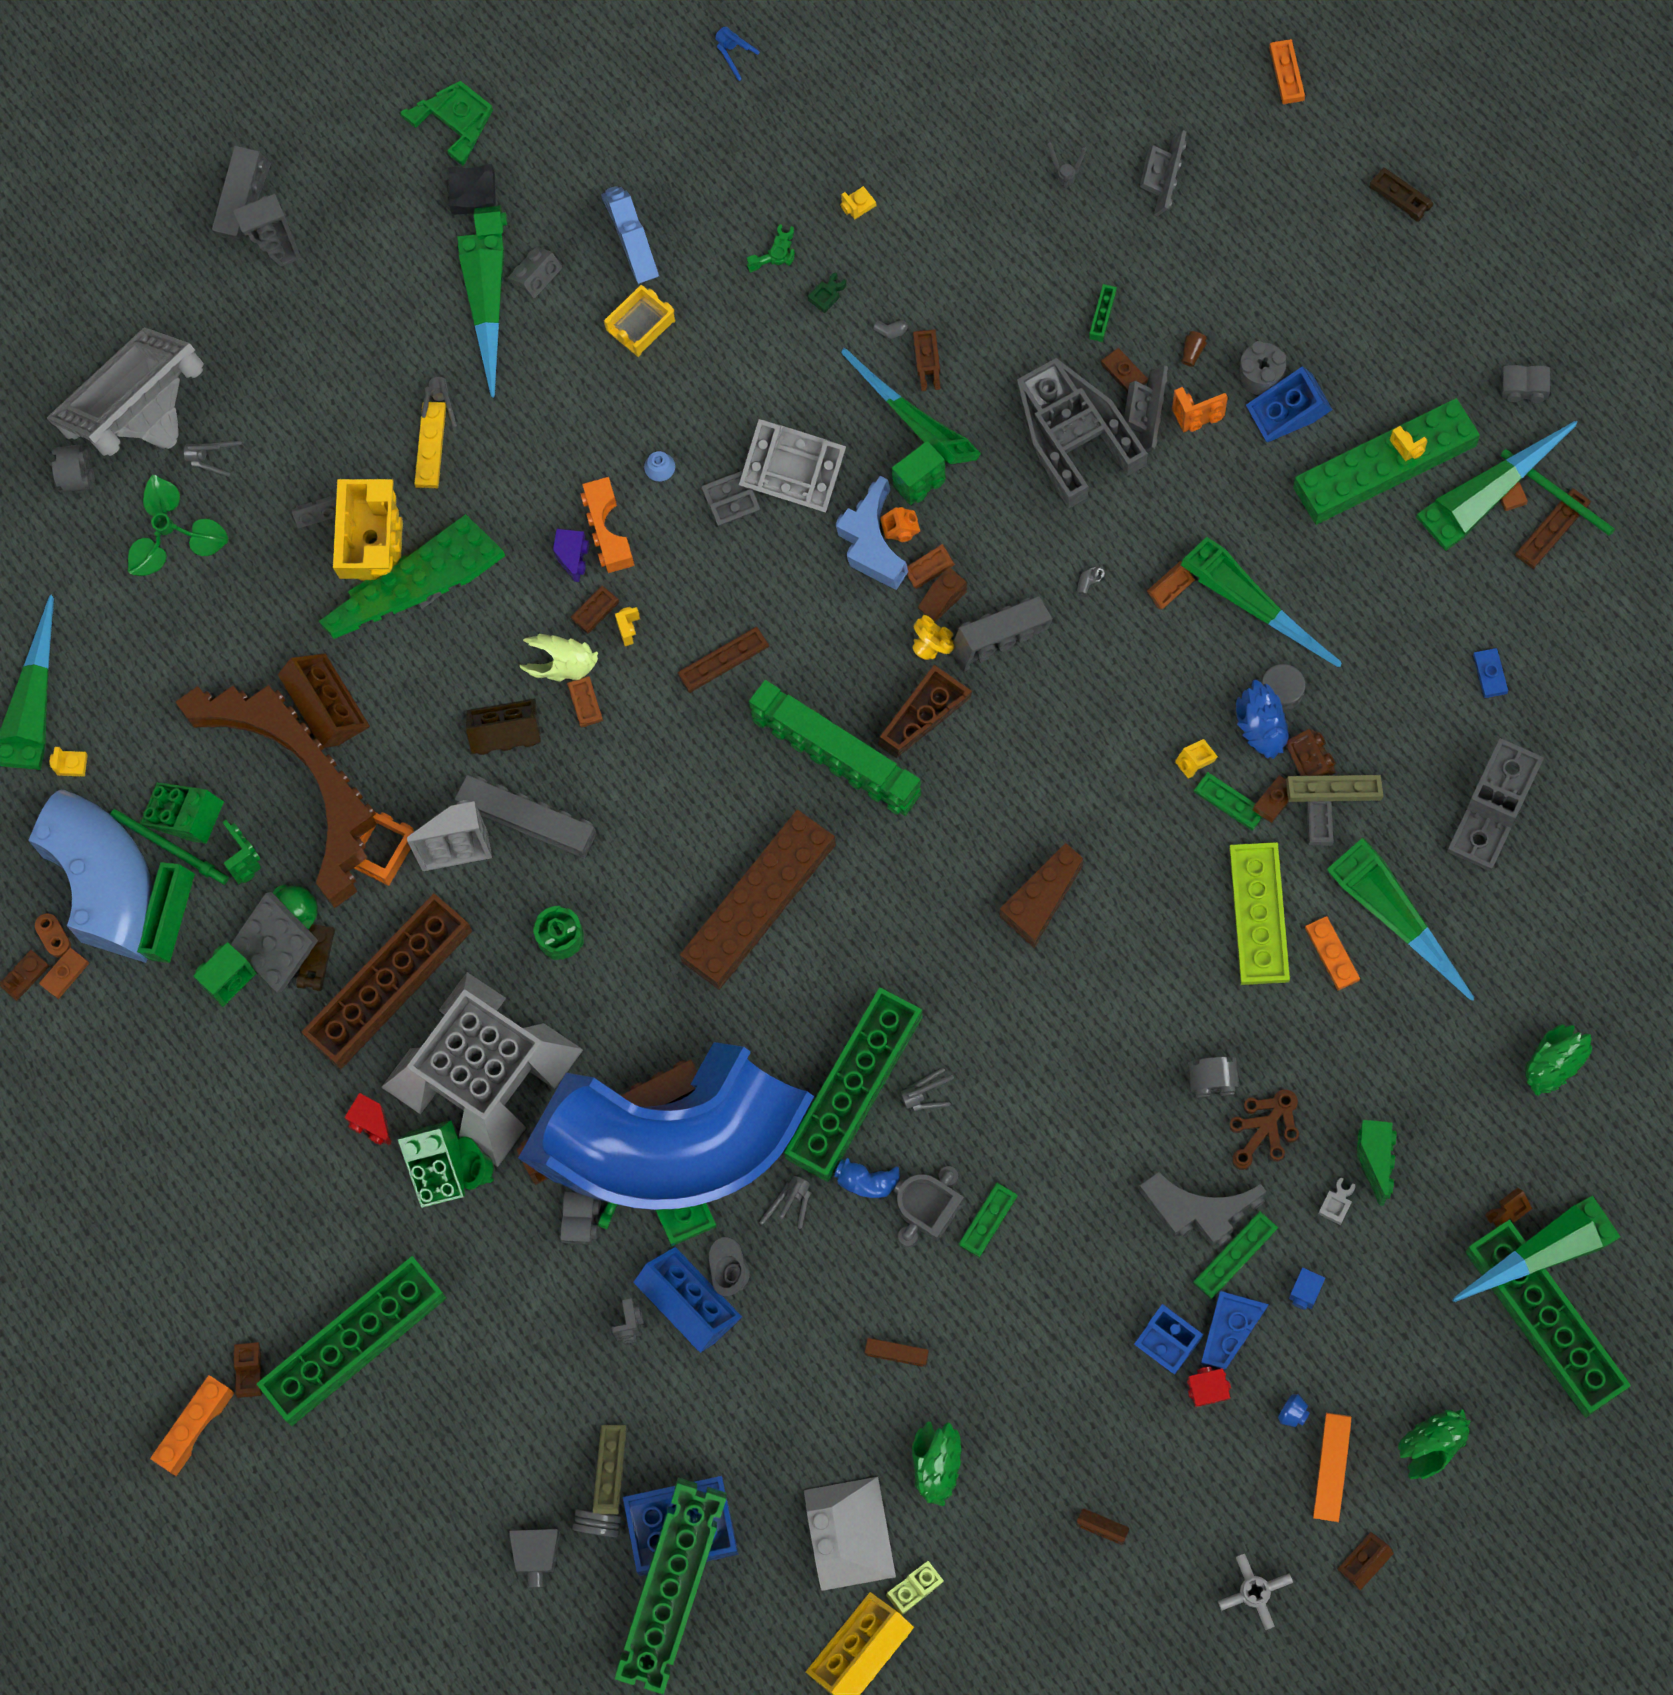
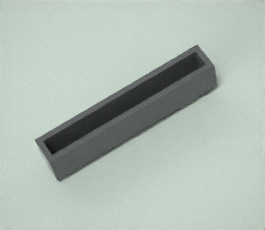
(528, 817)

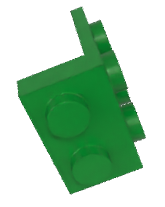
(243, 863)

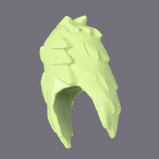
(569, 661)

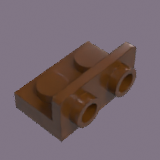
(1310, 754)

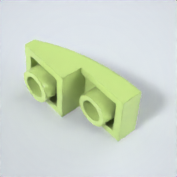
(914, 1588)

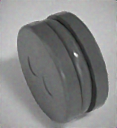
(1286, 683)
(596, 1523)

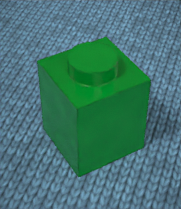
(490, 220)

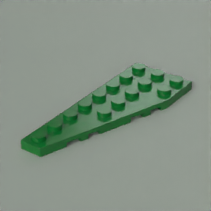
(444, 561)

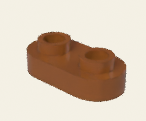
(51, 934)

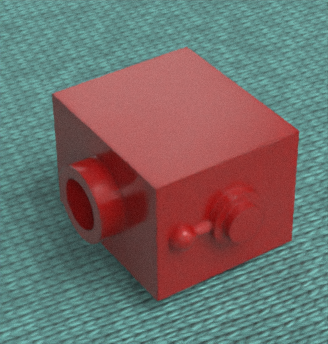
(1208, 1387)

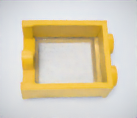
(639, 320)

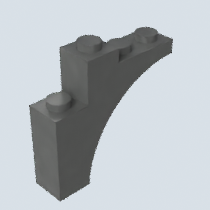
(1210, 1215)

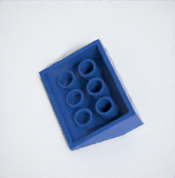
(646, 1516)

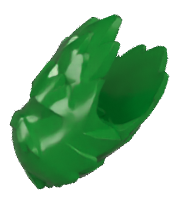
(1557, 1059)
(1434, 1443)
(936, 1462)

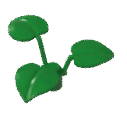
(159, 497)

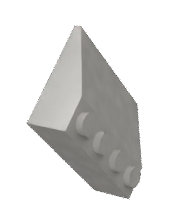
(451, 838)

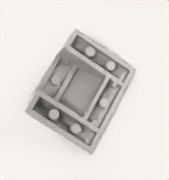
(792, 465)
(849, 1533)

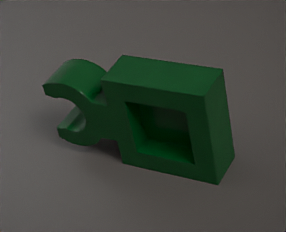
(826, 294)

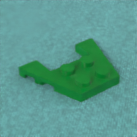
(458, 109)

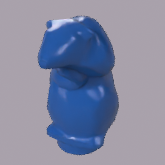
(858, 1180)

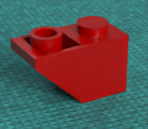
(369, 1117)

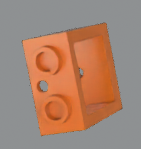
(387, 874)

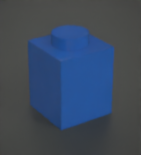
(1306, 1289)

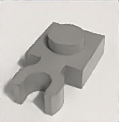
(1336, 1204)

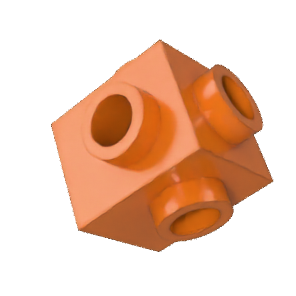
(900, 524)

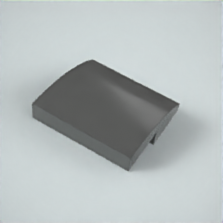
(729, 500)

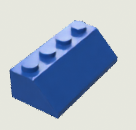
(687, 1299)

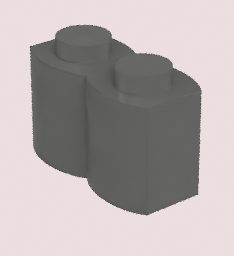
(1525, 383)
(578, 1219)

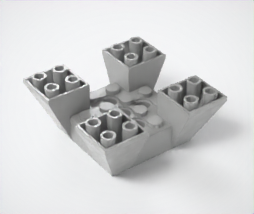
(434, 1067)

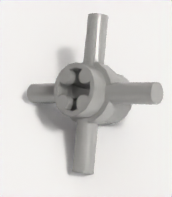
(1252, 1601)

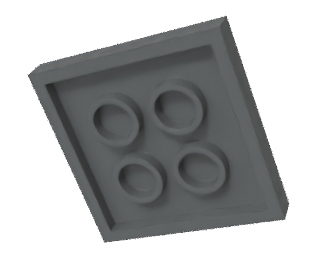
(274, 942)

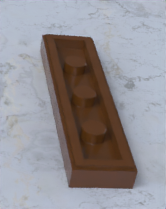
(1550, 531)
(723, 659)

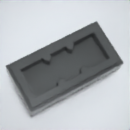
(1320, 823)

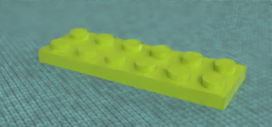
(1259, 913)

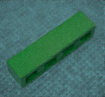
(1102, 313)

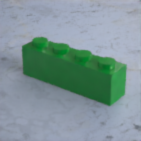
(165, 912)

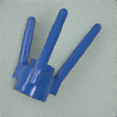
(729, 40)

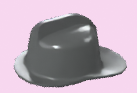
(728, 1267)

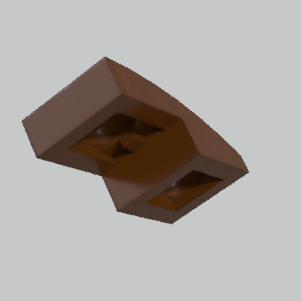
(248, 1369)

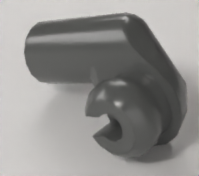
(891, 331)
(1088, 578)

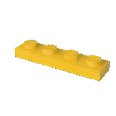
(430, 446)

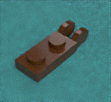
(927, 357)

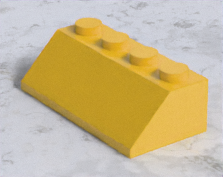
(860, 1648)

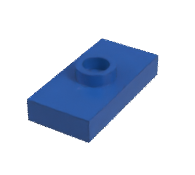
(1490, 673)

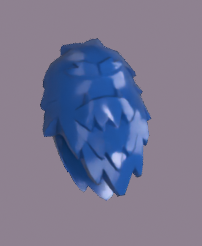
(1262, 719)

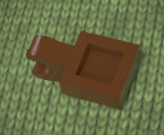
(1512, 1207)

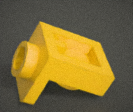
(857, 202)
(1404, 444)
(624, 621)
(1195, 757)
(68, 762)

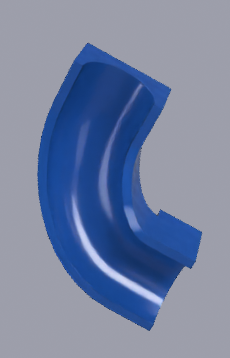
(673, 1151)

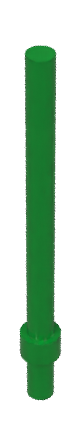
(1565, 498)
(205, 868)

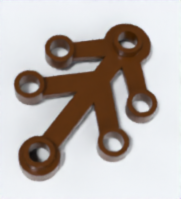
(1266, 1126)

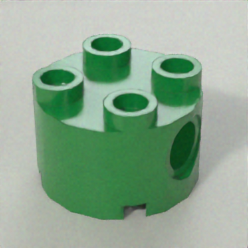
(558, 932)

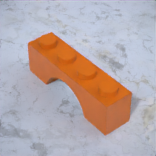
(615, 549)
(202, 1408)

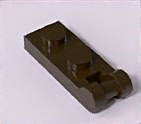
(1401, 194)
(317, 959)

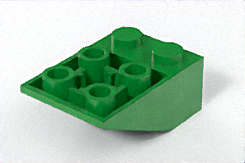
(182, 812)
(1375, 1156)
(434, 1163)

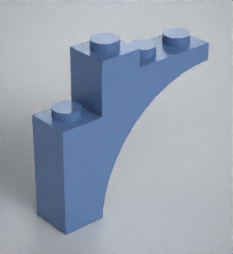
(630, 233)
(869, 550)

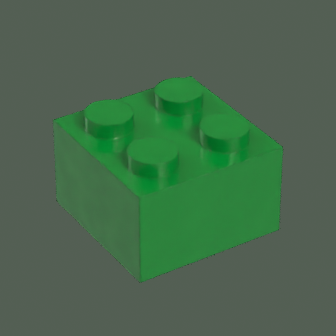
(919, 473)
(224, 974)

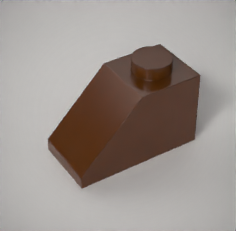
(943, 594)

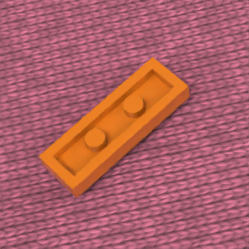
(1287, 71)
(1332, 953)

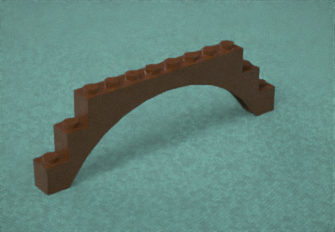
(345, 812)

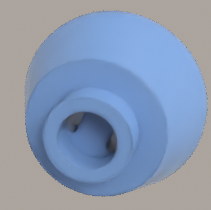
(659, 466)

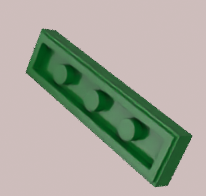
(1235, 1255)

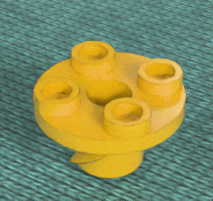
(931, 639)

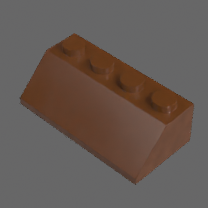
(322, 699)

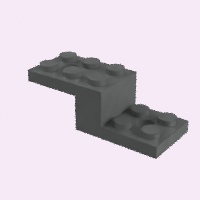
(1495, 804)

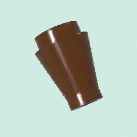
(1193, 347)

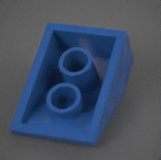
(1289, 405)

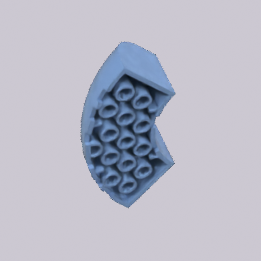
(103, 869)

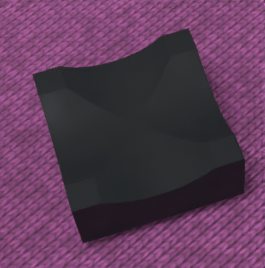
(471, 188)

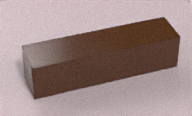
(896, 1352)

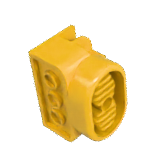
(366, 512)

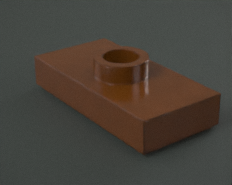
(1123, 369)
(595, 609)
(1273, 800)

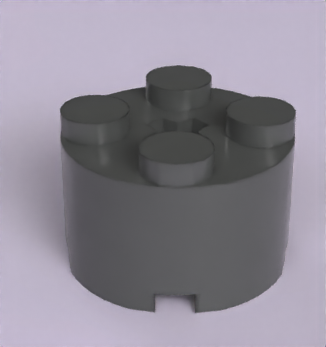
(1262, 367)
(72, 468)
(1214, 1076)

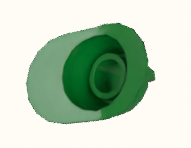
(476, 1165)

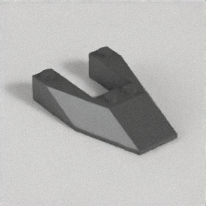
(1067, 413)

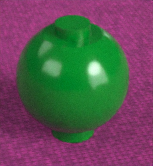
(298, 902)

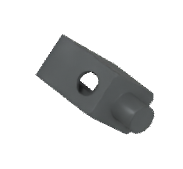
(535, 1553)

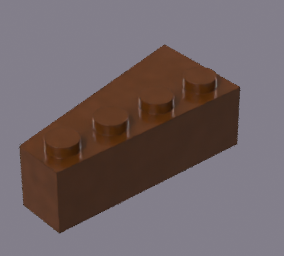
(924, 710)
(1041, 895)

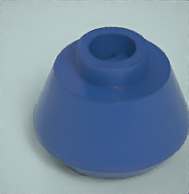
(1294, 1411)

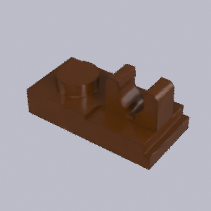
(24, 975)

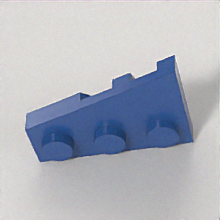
(1230, 1327)

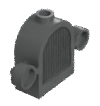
(927, 1205)

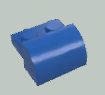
(1168, 1339)

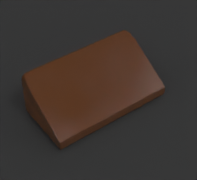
(1102, 1526)
(1365, 1560)

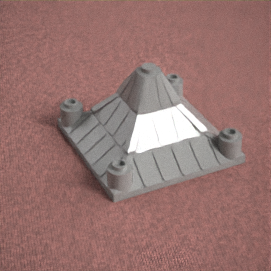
(131, 394)

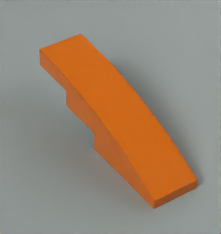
(1332, 1467)

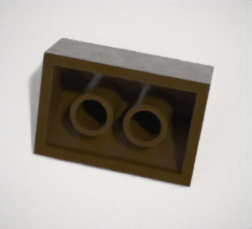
(503, 727)

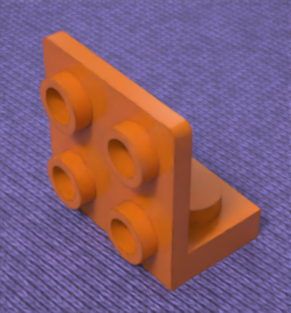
(1193, 416)

